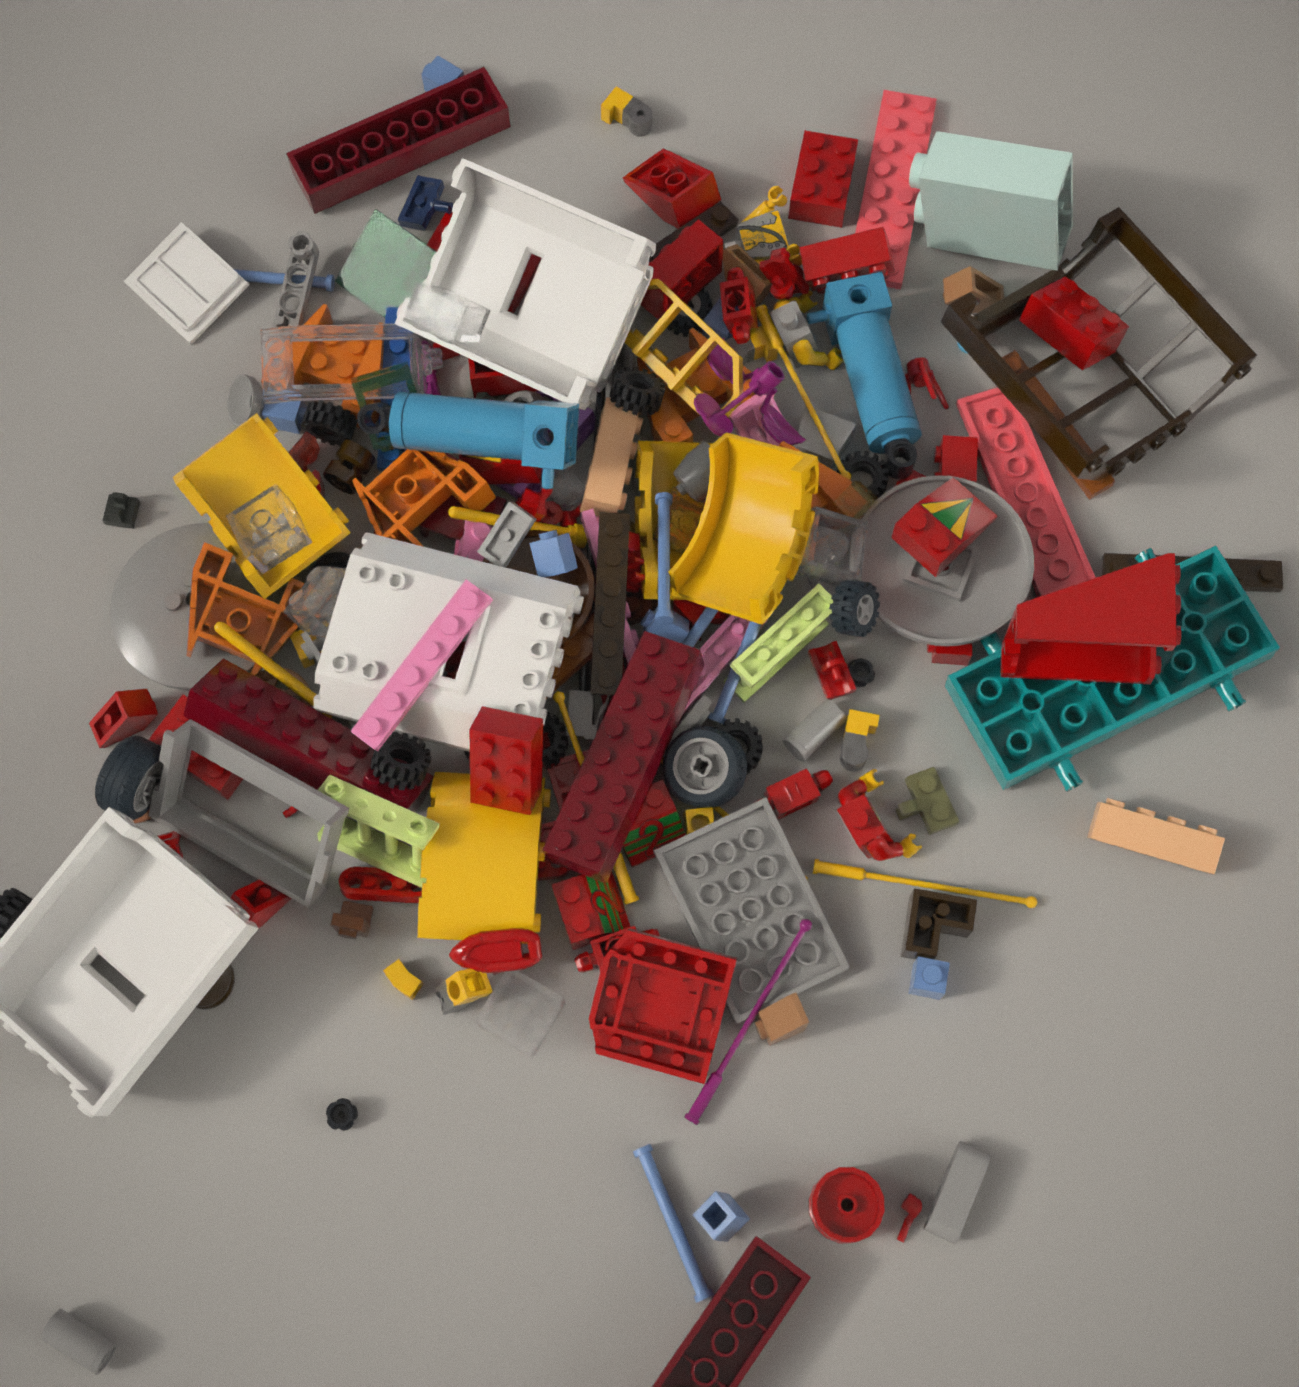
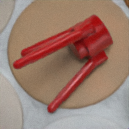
(921, 375)

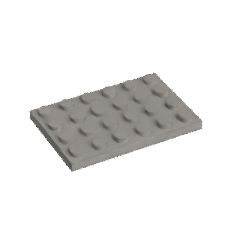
(747, 902)

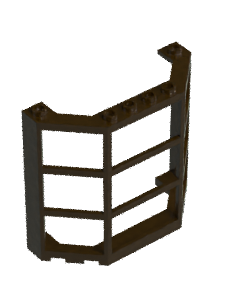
(972, 329)

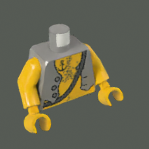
(764, 230)
(797, 335)

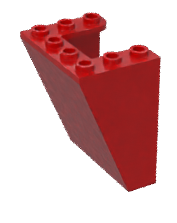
(1098, 627)

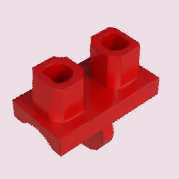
(783, 275)
(536, 505)
(832, 670)

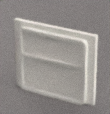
(186, 283)

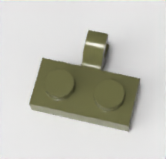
(928, 800)

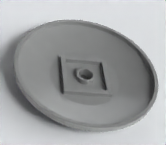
(969, 597)
(153, 610)

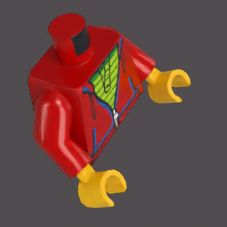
(866, 824)

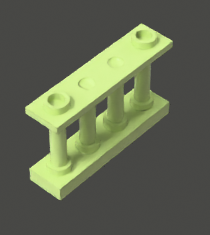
(782, 642)
(375, 847)

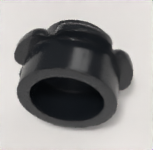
(864, 666)
(341, 1105)

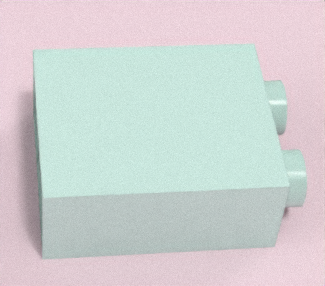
(994, 199)

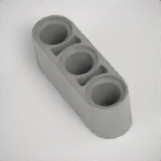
(957, 1192)

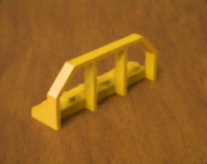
(657, 359)

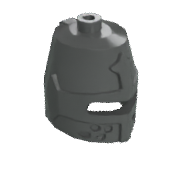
(694, 473)

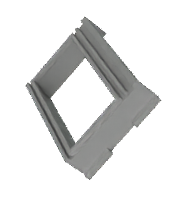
(228, 841)

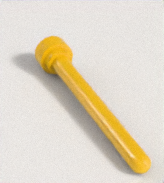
(576, 532)
(266, 662)

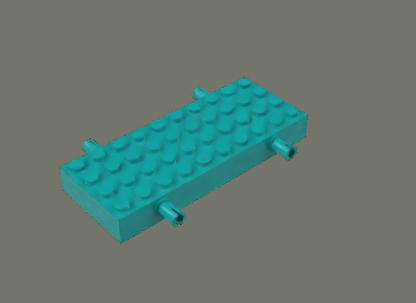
(1045, 722)

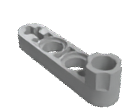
(291, 289)

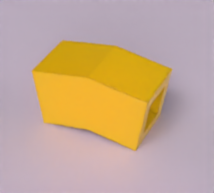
(403, 980)

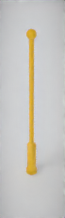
(777, 343)
(620, 866)
(860, 873)

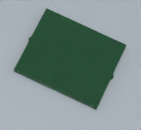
(385, 264)

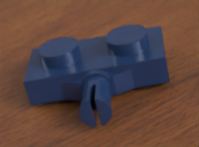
(423, 203)

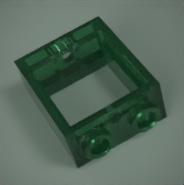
(377, 380)

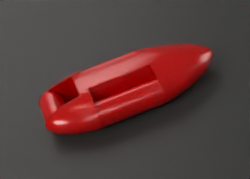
(498, 950)

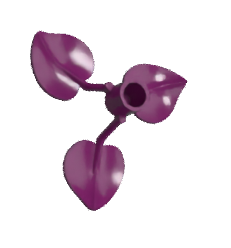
(762, 382)

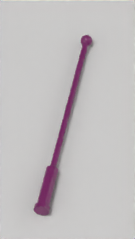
(716, 1077)

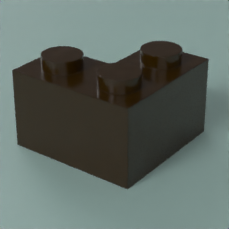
(933, 914)

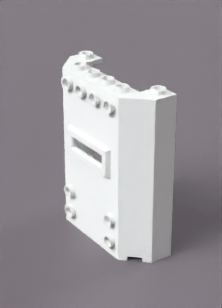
(578, 298)
(390, 602)
(146, 917)

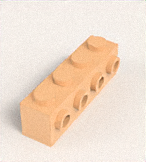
(610, 460)
(1155, 837)

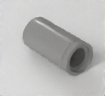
(814, 730)
(78, 1341)

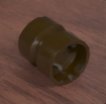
(351, 463)

